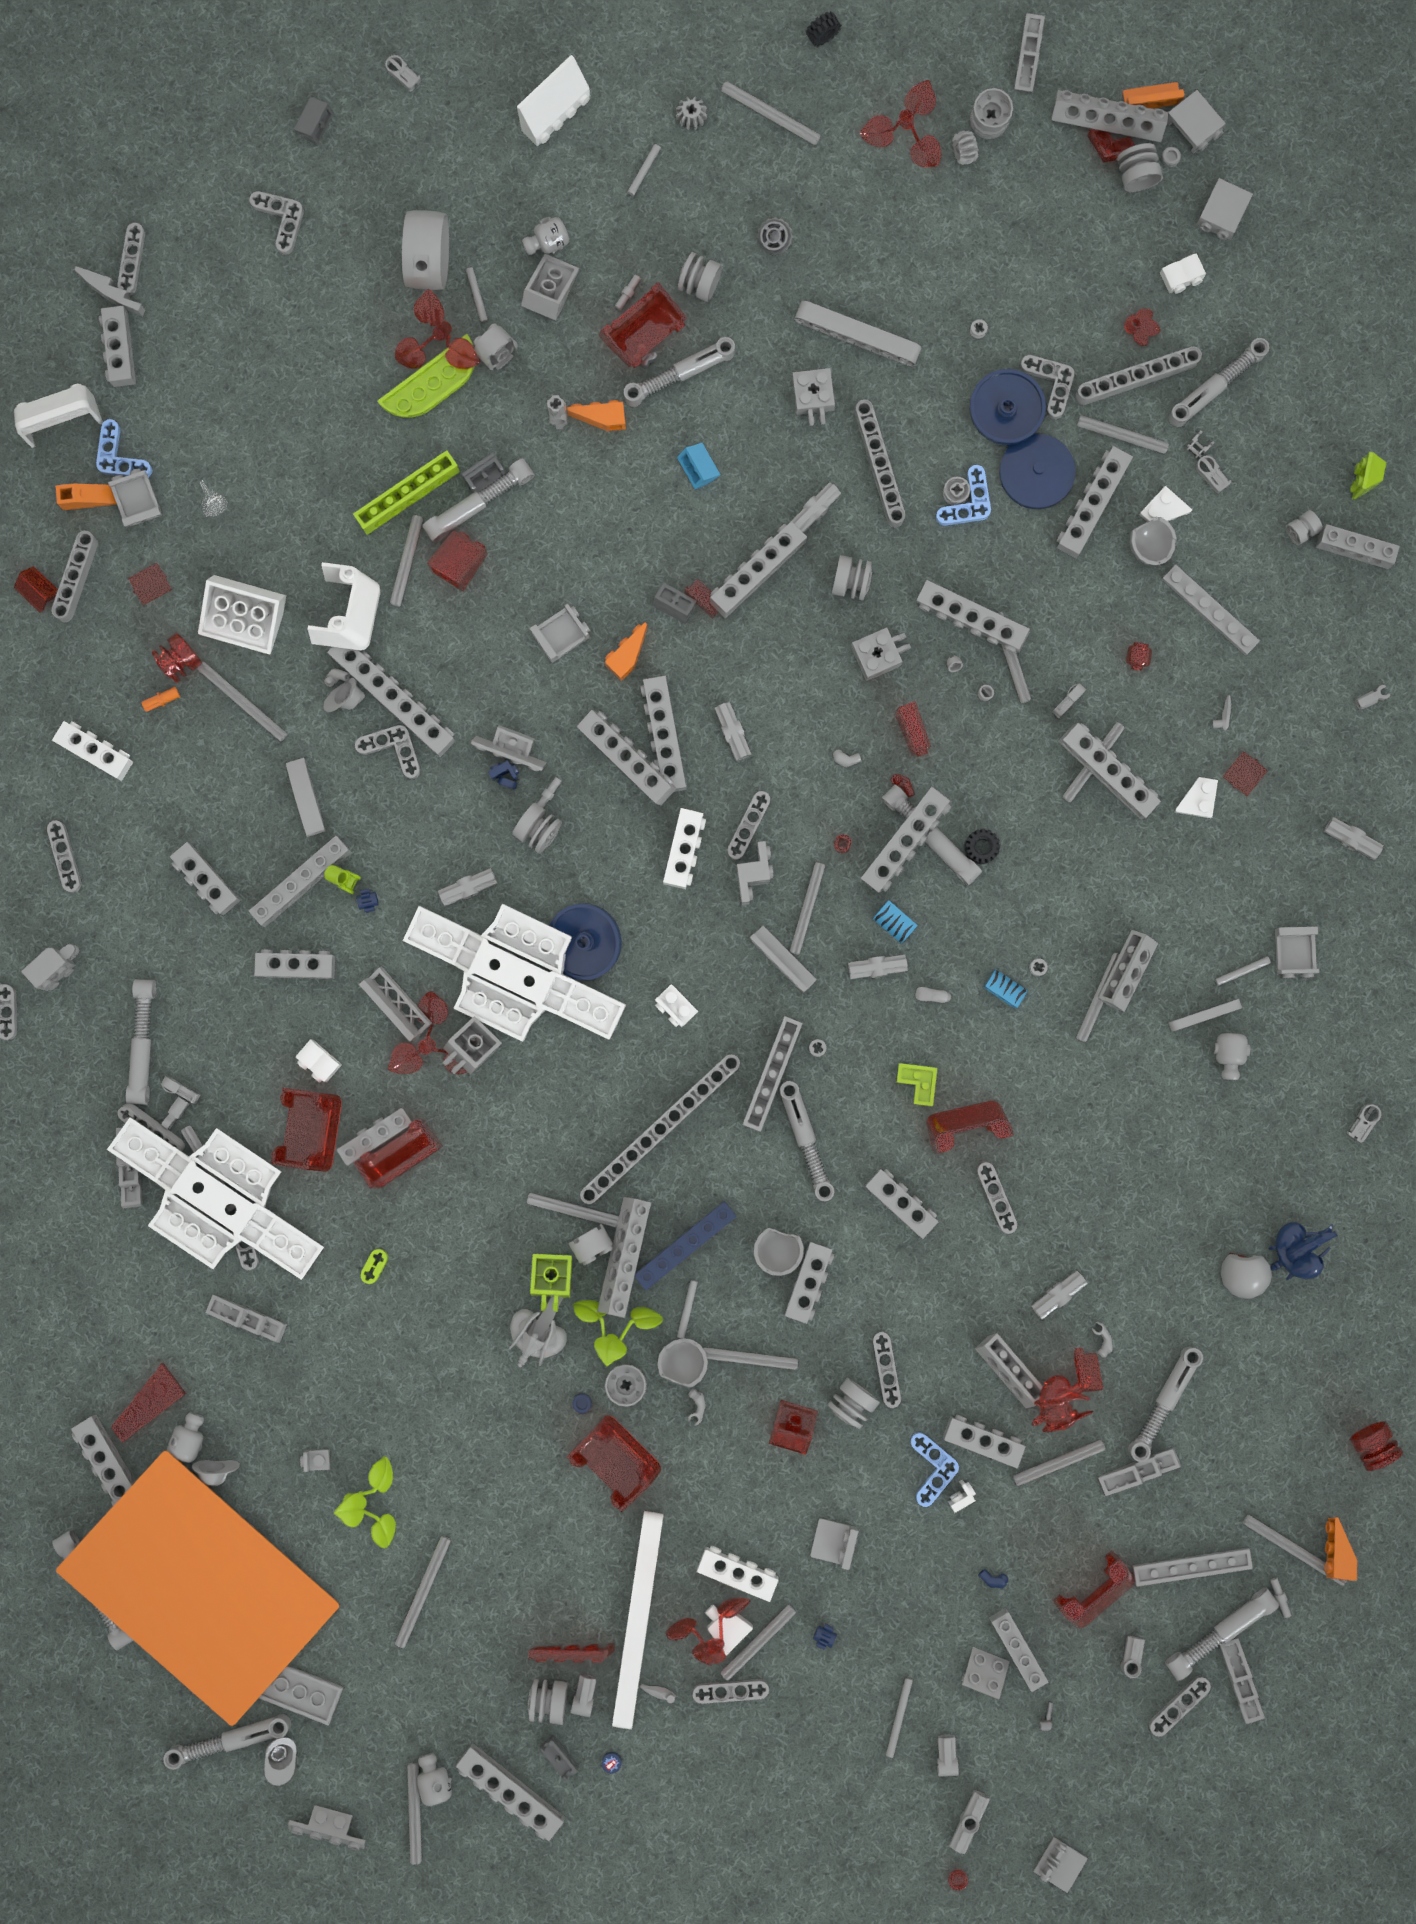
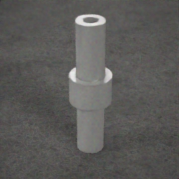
(627, 292)
(548, 793)
(1280, 1597)

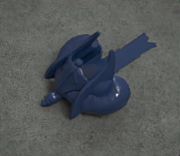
(1295, 1251)

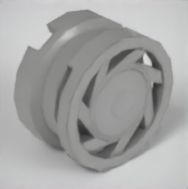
(956, 491)

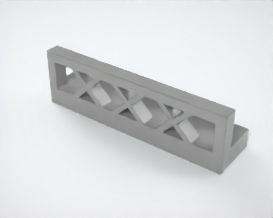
(782, 959)
(393, 1010)

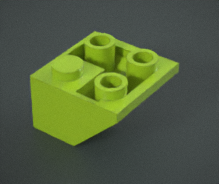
(1368, 474)

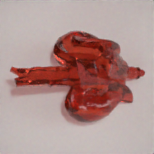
(1055, 1405)

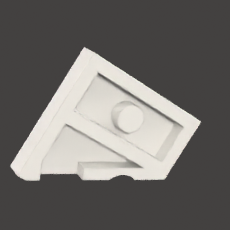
(1165, 505)
(1199, 799)

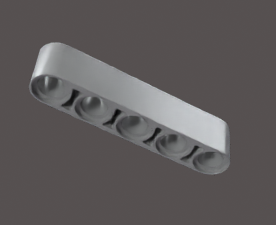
(73, 567)

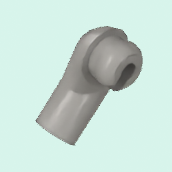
(336, 675)
(845, 760)

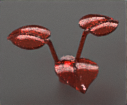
(918, 100)
(430, 310)
(405, 1057)
(712, 1650)

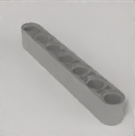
(858, 333)
(1146, 372)
(879, 455)

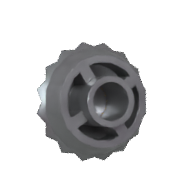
(774, 236)

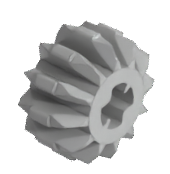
(684, 116)
(965, 147)

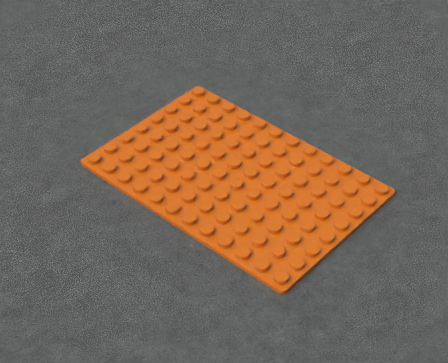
(198, 1587)

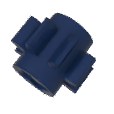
(367, 900)
(824, 1636)

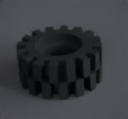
(823, 29)
(990, 838)

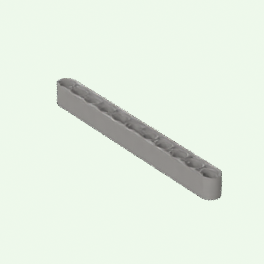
(656, 1138)

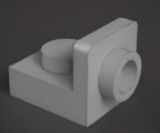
(315, 1460)

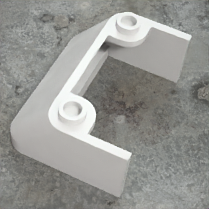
(54, 410)
(357, 627)

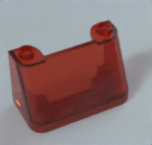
(643, 326)
(986, 1114)
(309, 1130)
(617, 1461)
(1118, 1584)

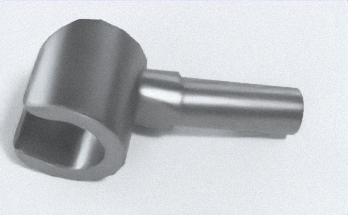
(1046, 1724)

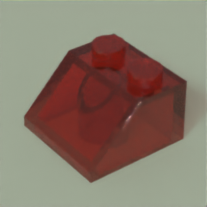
(793, 1427)

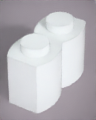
(1183, 273)
(318, 1061)

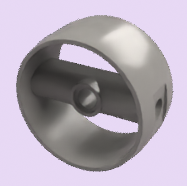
(425, 250)

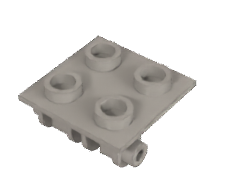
(985, 1673)
(1060, 1865)

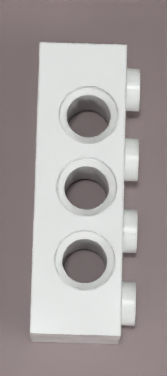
(68, 732)
(685, 819)
(762, 1590)

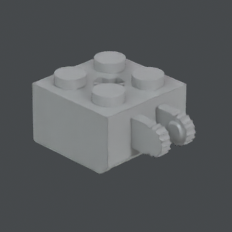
(809, 403)
(884, 644)
(51, 966)
(461, 1049)

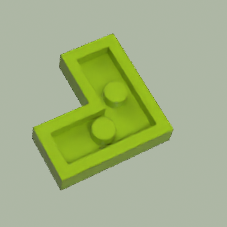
(924, 1080)

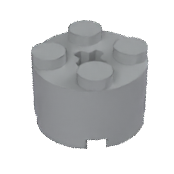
(495, 347)
(591, 1244)

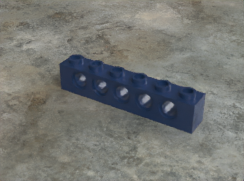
(685, 1245)

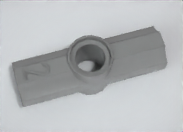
(557, 412)
(816, 507)
(733, 731)
(1354, 838)
(467, 886)
(877, 966)
(1059, 1294)
(973, 1810)

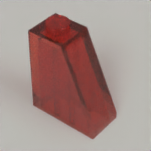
(913, 729)

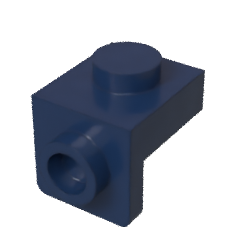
(499, 770)

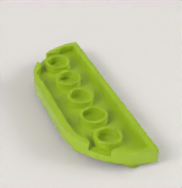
(425, 387)

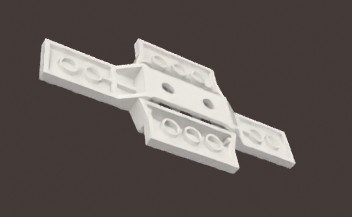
(502, 1007)
(195, 1230)

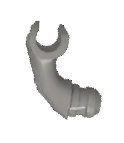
(927, 994)
(1107, 1346)
(699, 1400)

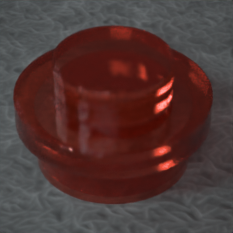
(958, 1880)

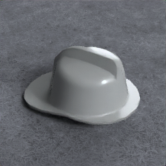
(344, 696)
(214, 1472)
(280, 1761)

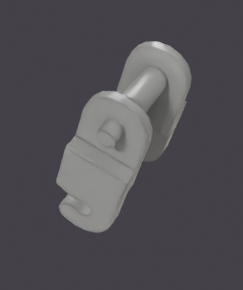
(1194, 441)

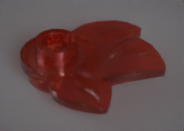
(1144, 326)

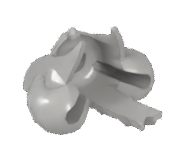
(535, 1336)

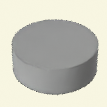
(1171, 156)

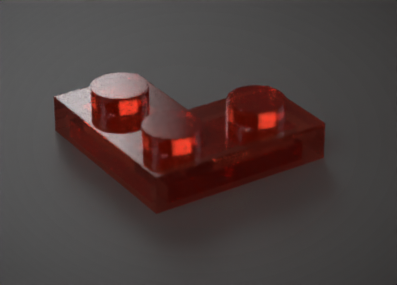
(1107, 147)

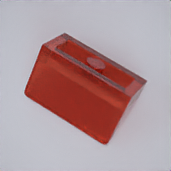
(35, 588)
(701, 594)
(1087, 1371)

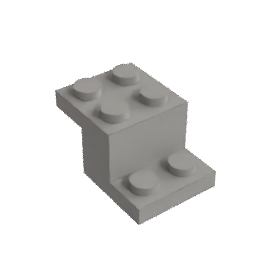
(754, 873)

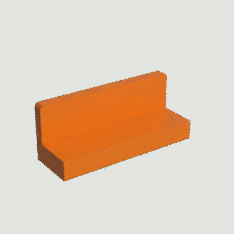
(1154, 96)

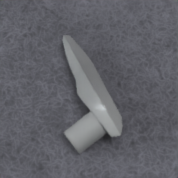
(1225, 715)
(659, 1692)

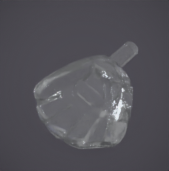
(212, 501)

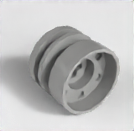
(988, 103)
(1139, 167)
(698, 276)
(852, 577)
(539, 829)
(615, 1380)
(853, 1403)
(548, 1701)

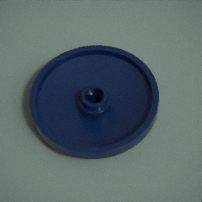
(1007, 406)
(1037, 472)
(594, 940)

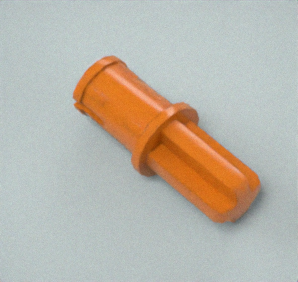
(160, 699)

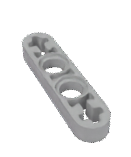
(131, 259)
(746, 824)
(65, 856)
(1205, 1015)
(152, 1124)
(999, 1196)
(886, 1369)
(730, 1688)
(1182, 1708)

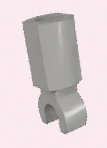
(1370, 698)
(175, 1112)

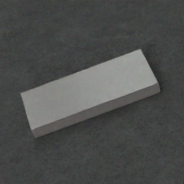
(304, 1694)

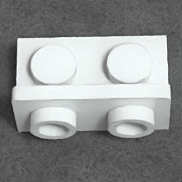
(676, 1006)
(961, 1500)

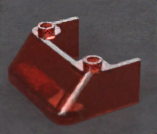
(399, 1155)

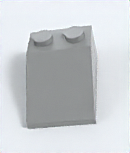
(549, 287)

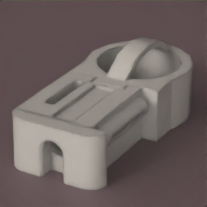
(404, 74)
(1215, 477)
(1069, 700)
(180, 1089)
(1362, 1127)

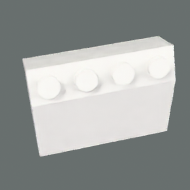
(553, 102)
(241, 614)

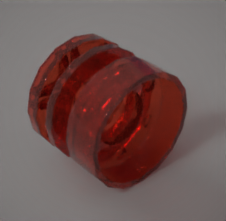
(176, 658)
(1376, 1446)

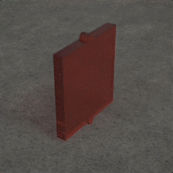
(150, 584)
(1245, 773)

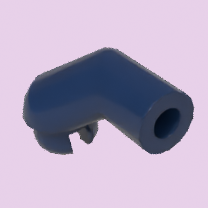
(993, 1582)

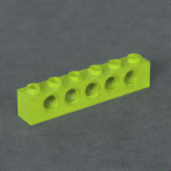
(406, 492)

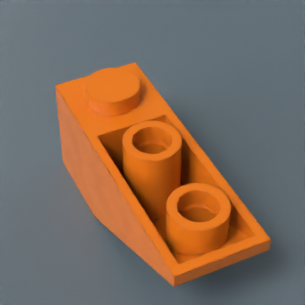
(605, 416)
(84, 496)
(624, 659)
(1341, 1559)

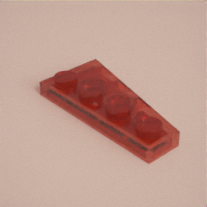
(153, 1399)
(589, 1652)

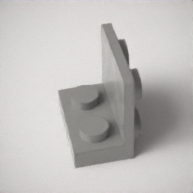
(834, 1542)

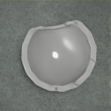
(1153, 541)
(778, 1252)
(1245, 1276)
(683, 1362)

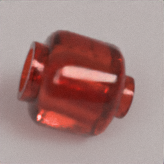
(1139, 655)

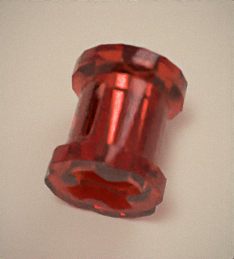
(844, 838)

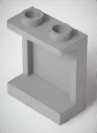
(1196, 121)
(1224, 209)
(135, 498)
(560, 633)
(1296, 951)

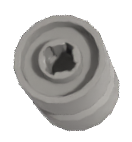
(1306, 526)

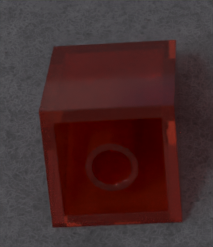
(457, 559)

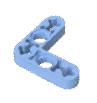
(111, 456)
(976, 502)
(939, 1463)

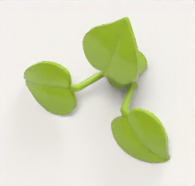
(610, 1347)
(352, 1508)

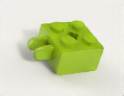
(559, 1286)

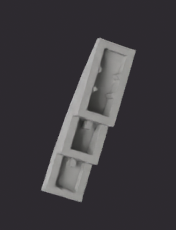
(1029, 52)
(107, 289)
(305, 797)
(130, 1183)
(246, 1318)
(1138, 1472)
(1241, 1681)

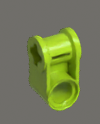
(342, 878)

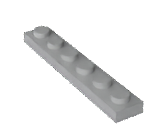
(1210, 610)
(1192, 1567)

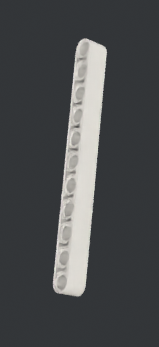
(637, 1620)

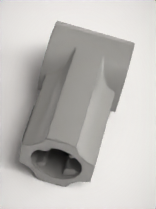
(1133, 1654)
(583, 1700)
(947, 1758)

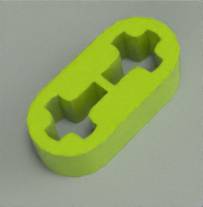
(370, 1263)

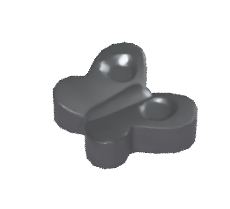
(649, 358)

